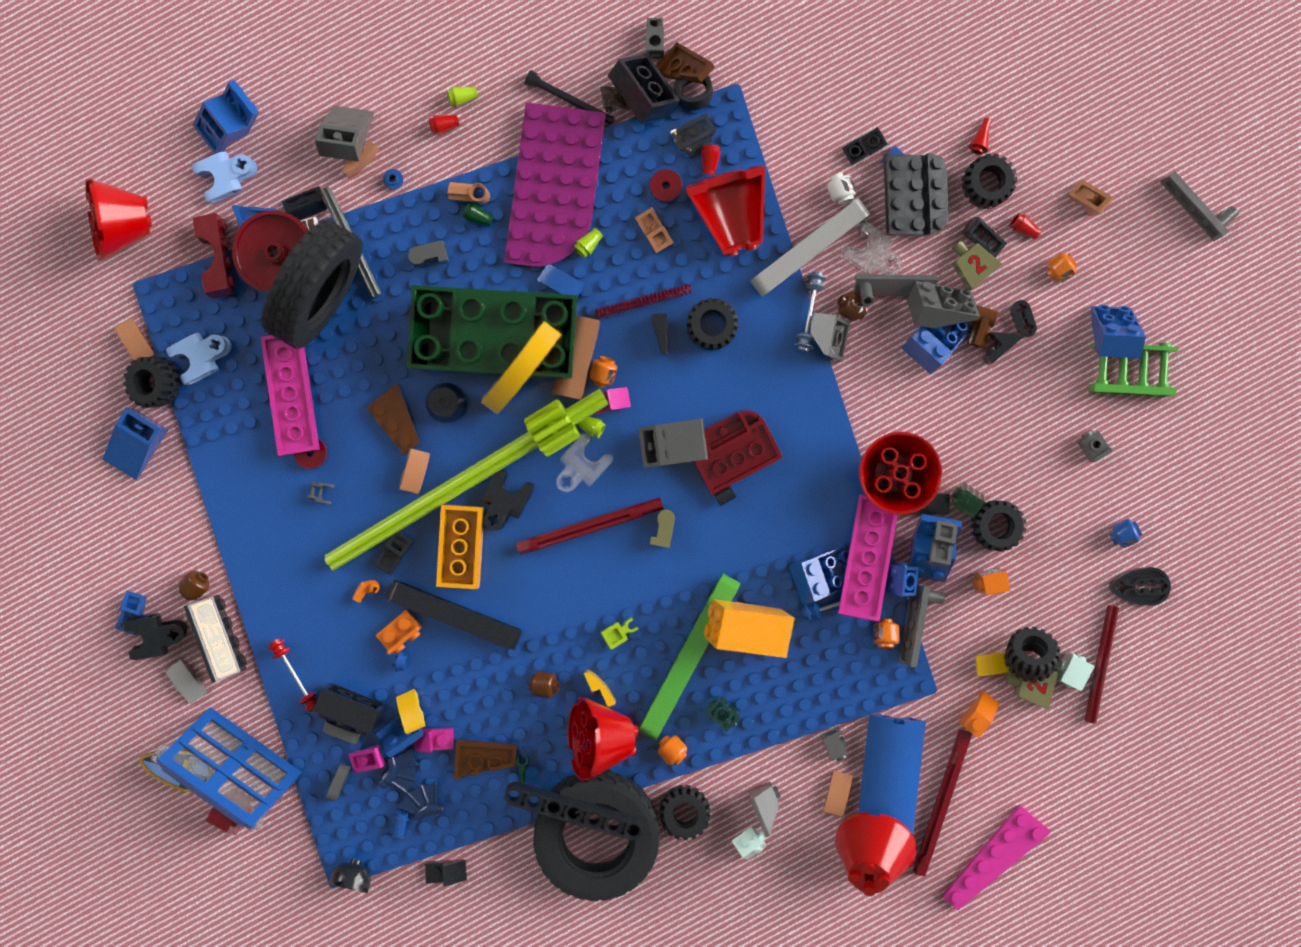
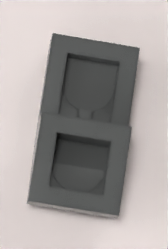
(942, 543)

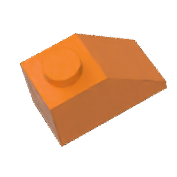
(980, 714)

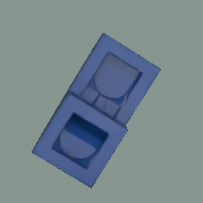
(560, 281)
(132, 605)

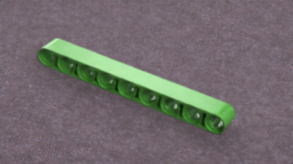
(684, 663)

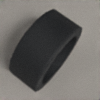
(697, 102)

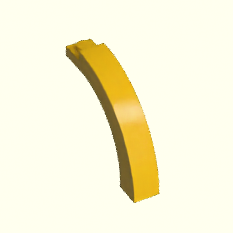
(521, 368)

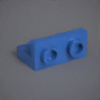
(395, 738)

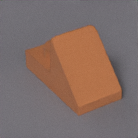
(1090, 197)

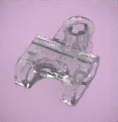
(875, 255)
(579, 467)

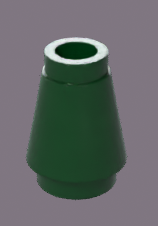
(477, 215)

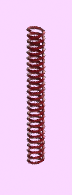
(641, 301)

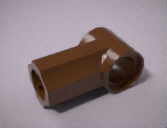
(982, 326)

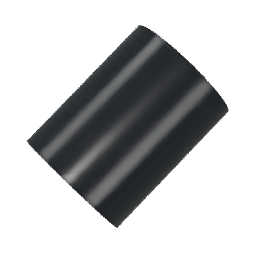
(725, 496)

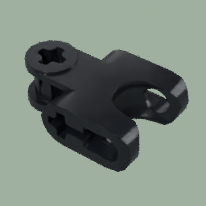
(504, 503)
(155, 634)

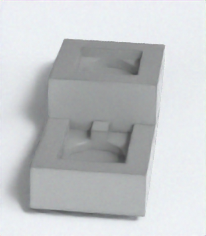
(185, 681)

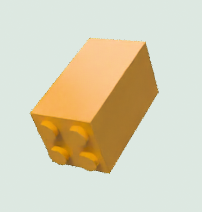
(748, 628)

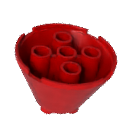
(116, 218)
(917, 476)
(598, 738)
(874, 850)

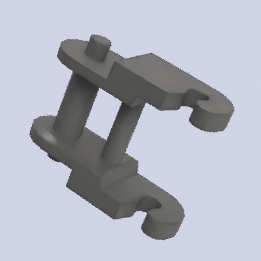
(319, 498)

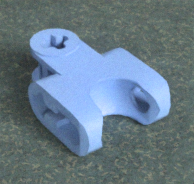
(226, 173)
(201, 355)

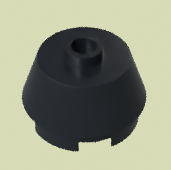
(445, 402)

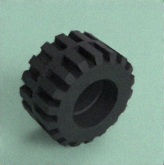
(1000, 169)
(712, 306)
(138, 381)
(1014, 530)
(1037, 642)
(689, 828)

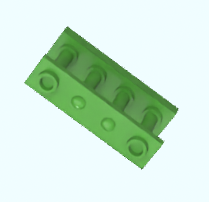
(1142, 387)

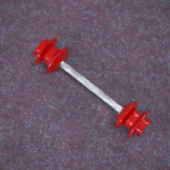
(280, 651)

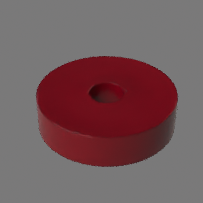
(666, 176)
(315, 461)

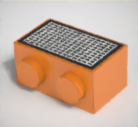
(991, 581)

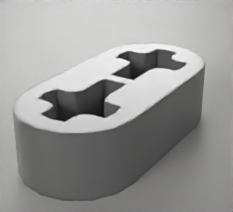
(345, 733)
(338, 782)

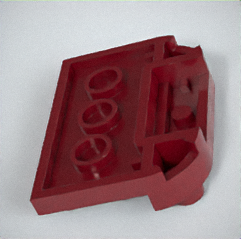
(736, 449)

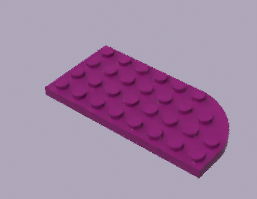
(554, 183)

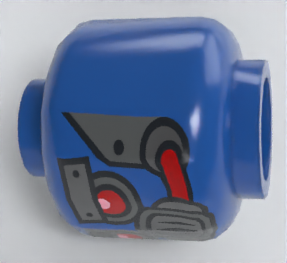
(1125, 533)

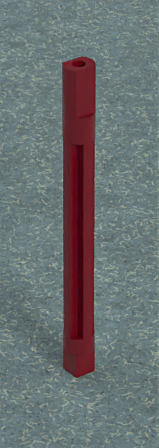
(589, 526)
(942, 802)

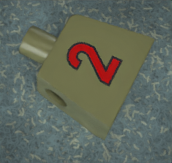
(974, 264)
(1037, 693)

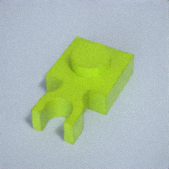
(615, 634)

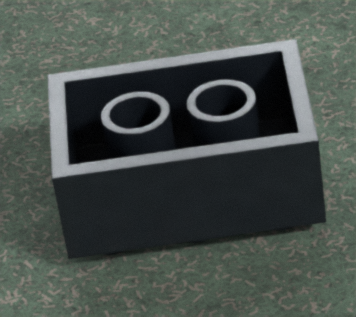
(643, 88)
(349, 708)

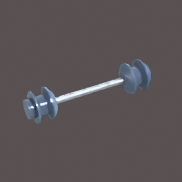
(815, 285)

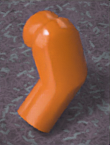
(364, 588)

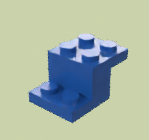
(225, 117)
(921, 546)

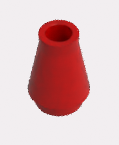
(443, 123)
(710, 158)
(1024, 226)

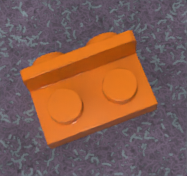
(399, 631)

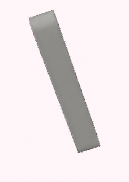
(810, 247)

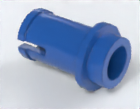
(401, 819)

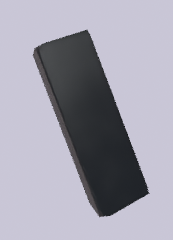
(305, 204)

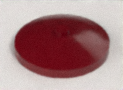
(264, 245)

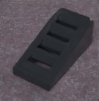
(983, 226)
(660, 326)

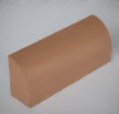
(584, 344)

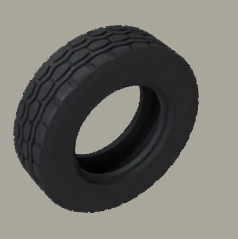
(311, 284)
(604, 879)

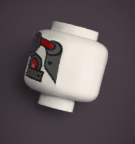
(841, 189)

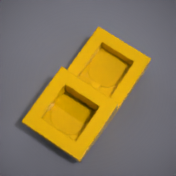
(990, 664)
(596, 683)
(410, 711)

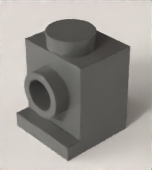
(1086, 444)
(834, 744)

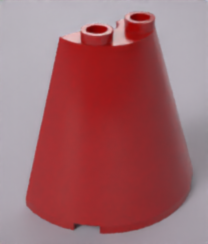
(732, 207)

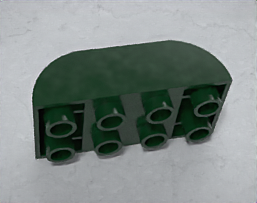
(487, 330)

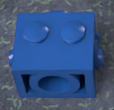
(902, 579)

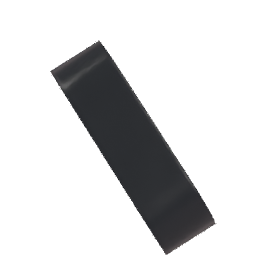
(1028, 317)

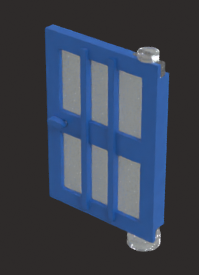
(227, 769)

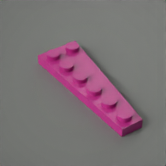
(1005, 847)

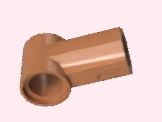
(466, 193)

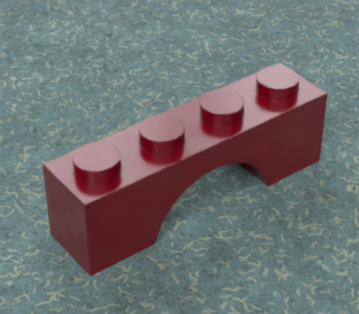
(218, 278)

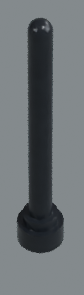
(533, 80)

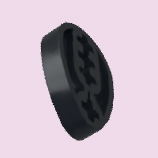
(1144, 575)

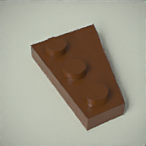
(684, 64)
(394, 418)
(482, 756)

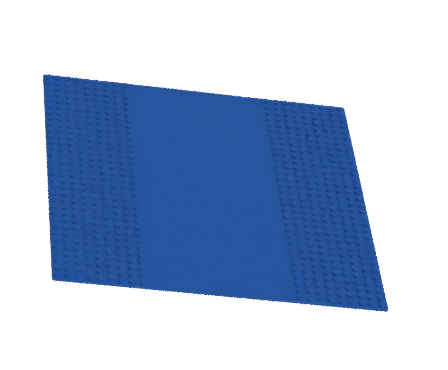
(565, 592)

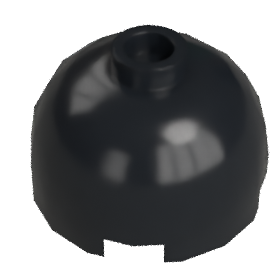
(351, 876)

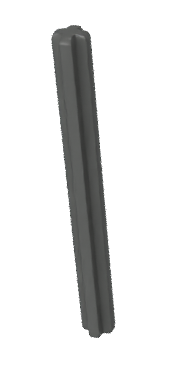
(340, 220)

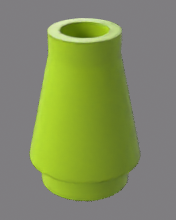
(461, 95)
(588, 243)
(592, 426)

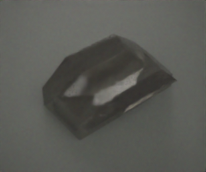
(694, 135)

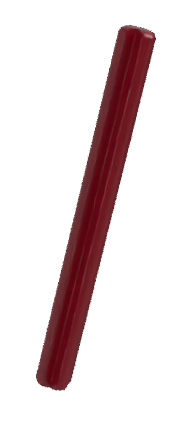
(1101, 664)

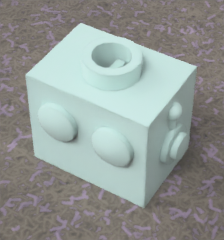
(1074, 671)
(750, 843)

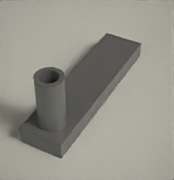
(1213, 226)
(887, 285)
(915, 623)

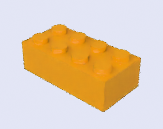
(460, 546)

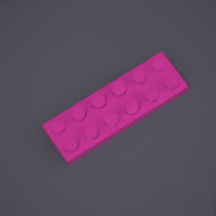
(289, 397)
(867, 562)

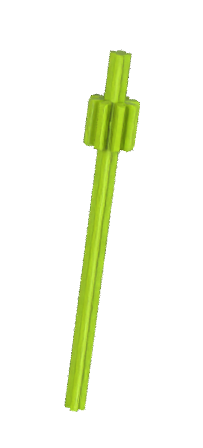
(548, 429)

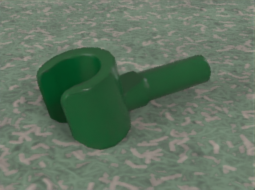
(522, 768)

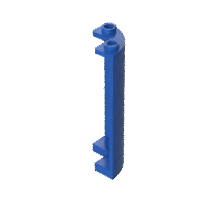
(892, 767)

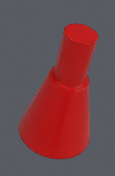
(979, 143)

